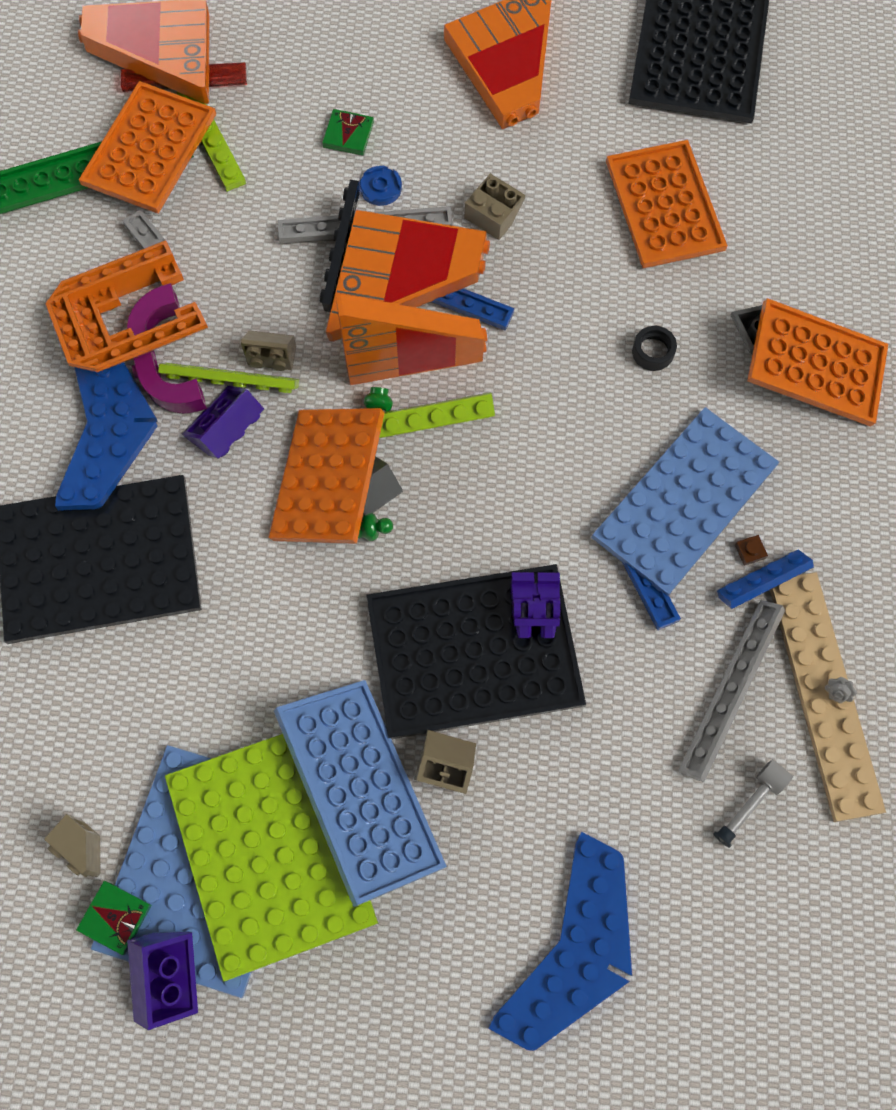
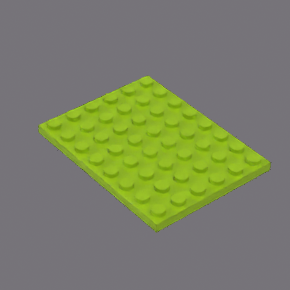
(260, 859)

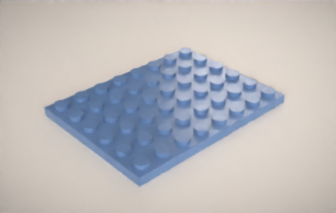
(162, 876)

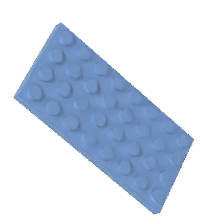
(685, 501)
(359, 791)

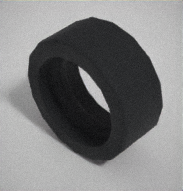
(658, 333)

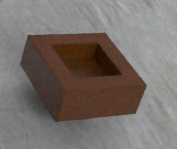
(751, 550)

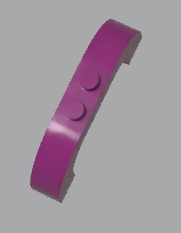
(145, 315)

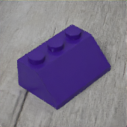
(224, 421)
(162, 978)

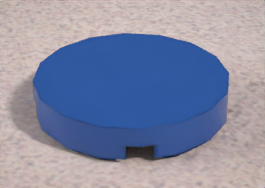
(380, 185)

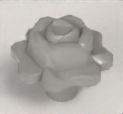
(840, 690)

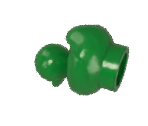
(378, 398)
(372, 526)

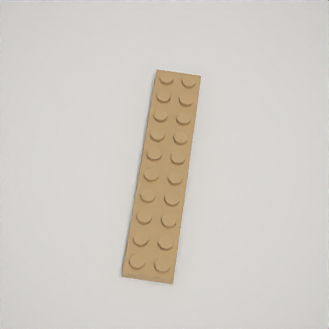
(832, 725)

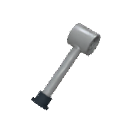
(772, 778)

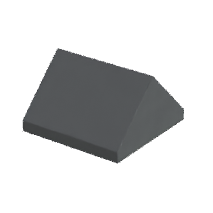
(747, 324)
(382, 487)

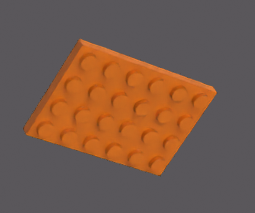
(148, 147)
(666, 204)
(818, 362)
(327, 476)

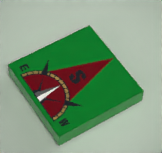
(348, 132)
(113, 917)

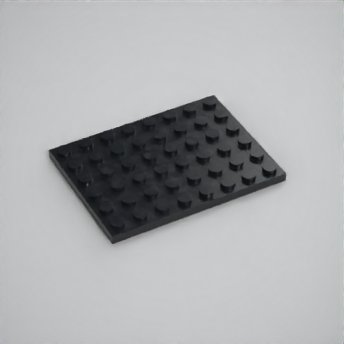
(700, 57)
(97, 564)
(457, 659)

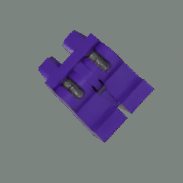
(539, 600)

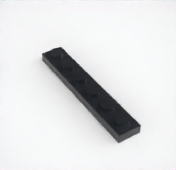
(341, 236)

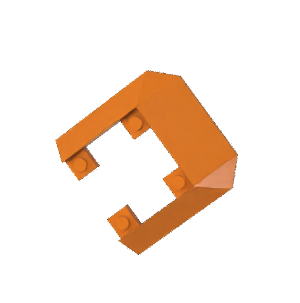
(81, 299)

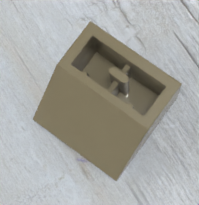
(493, 206)
(269, 350)
(446, 762)
(76, 844)

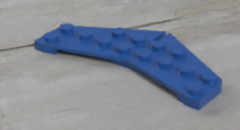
(112, 439)
(575, 970)

